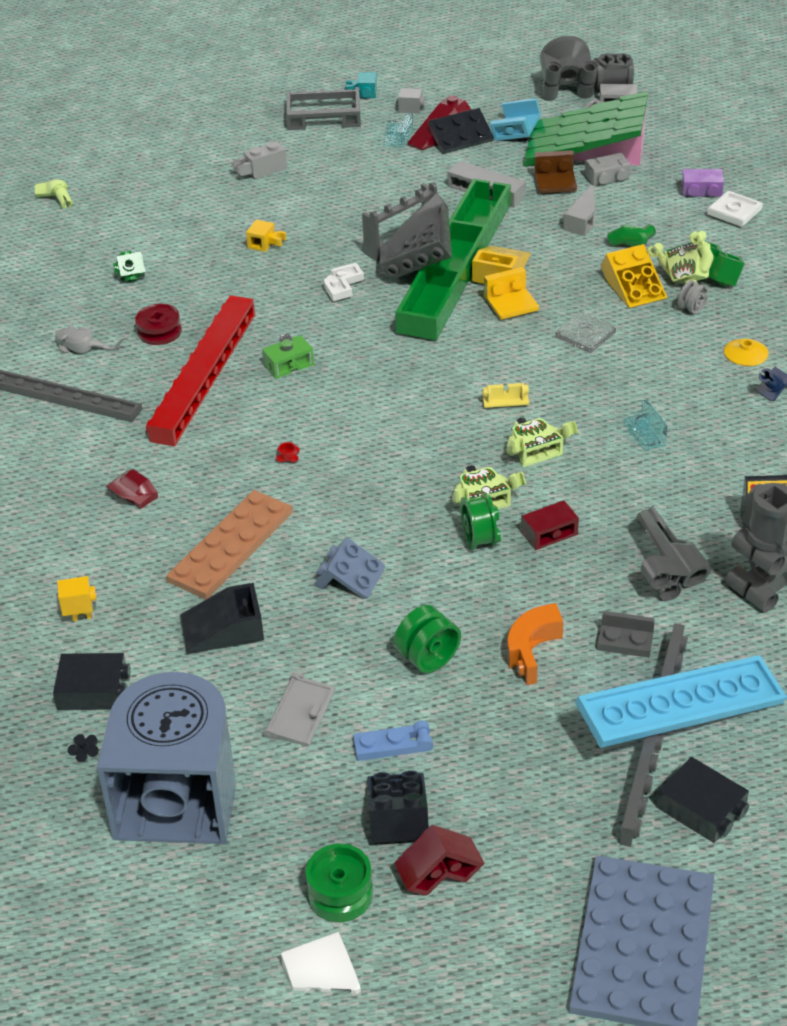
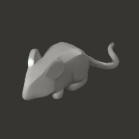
(80, 340)

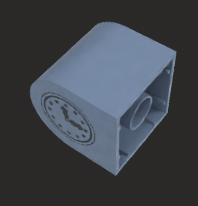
(168, 762)

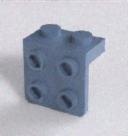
(350, 567)

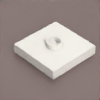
(735, 208)

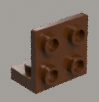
(554, 171)

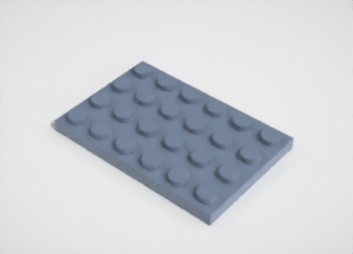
(643, 944)

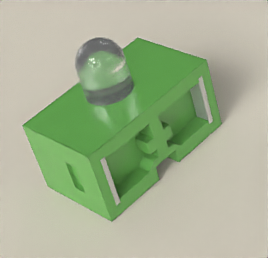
(287, 355)

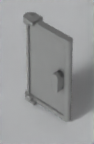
(296, 708)

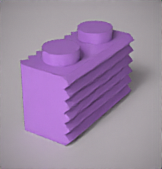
(702, 182)

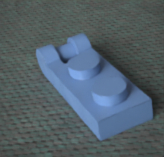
(393, 741)

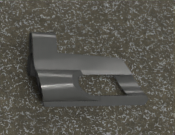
(679, 563)

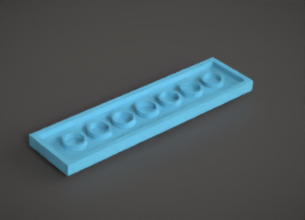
(679, 700)

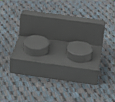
(626, 634)

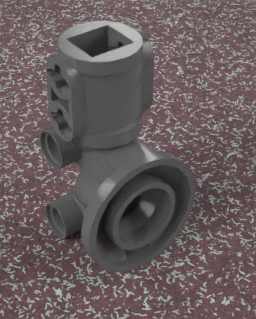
(569, 61)
(763, 545)

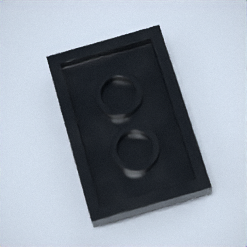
(460, 131)

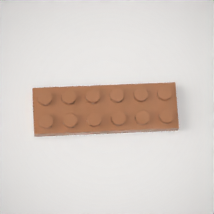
(229, 544)

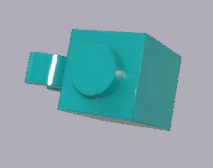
(367, 84)

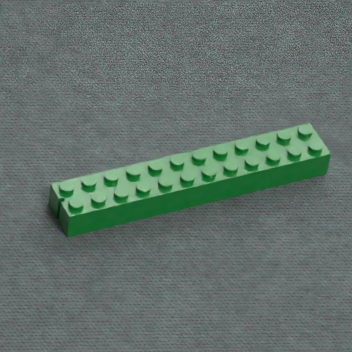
(440, 285)

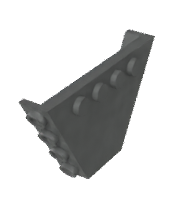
(419, 241)

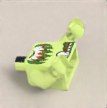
(685, 261)
(538, 440)
(486, 480)

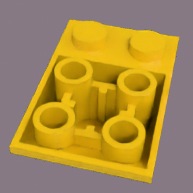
(496, 260)
(633, 276)

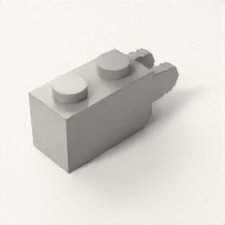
(261, 160)

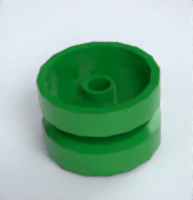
(427, 638)
(339, 882)

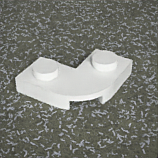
(338, 282)

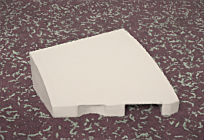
(320, 966)

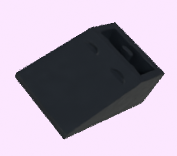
(223, 620)
(397, 806)

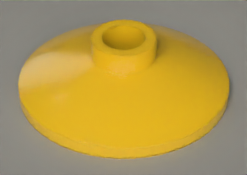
(746, 352)

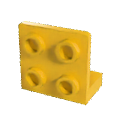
(508, 293)

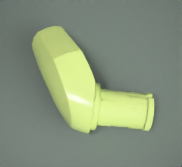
(54, 188)

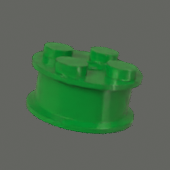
(479, 521)

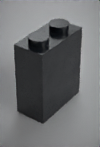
(90, 680)
(703, 800)

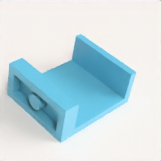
(519, 120)

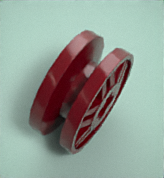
(158, 324)

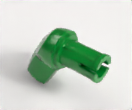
(631, 235)

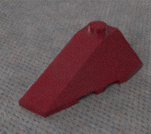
(423, 137)

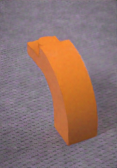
(528, 631)

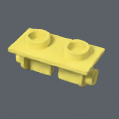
(496, 396)

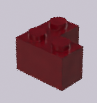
(436, 856)

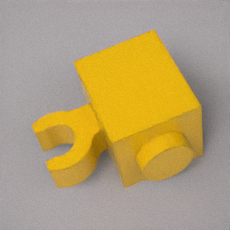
(263, 235)
(76, 597)

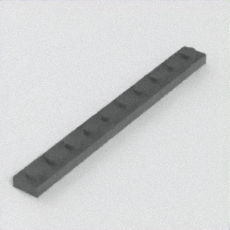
(648, 759)

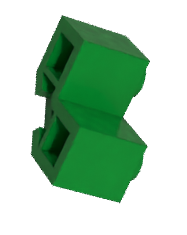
(725, 266)

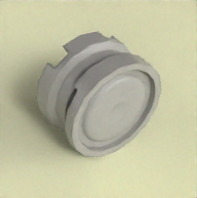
(693, 297)

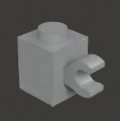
(410, 100)

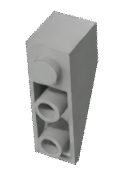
(581, 215)

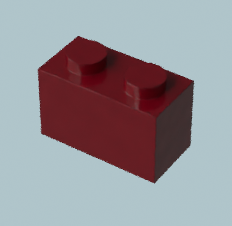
(549, 525)

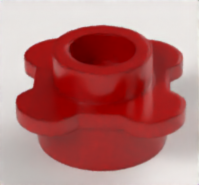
(287, 452)

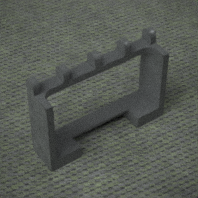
(297, 119)
(372, 220)

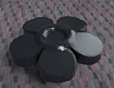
(83, 747)

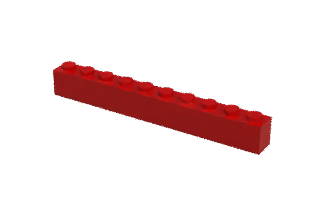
(200, 371)

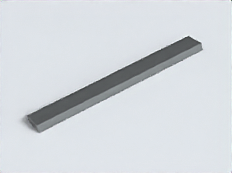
(69, 396)

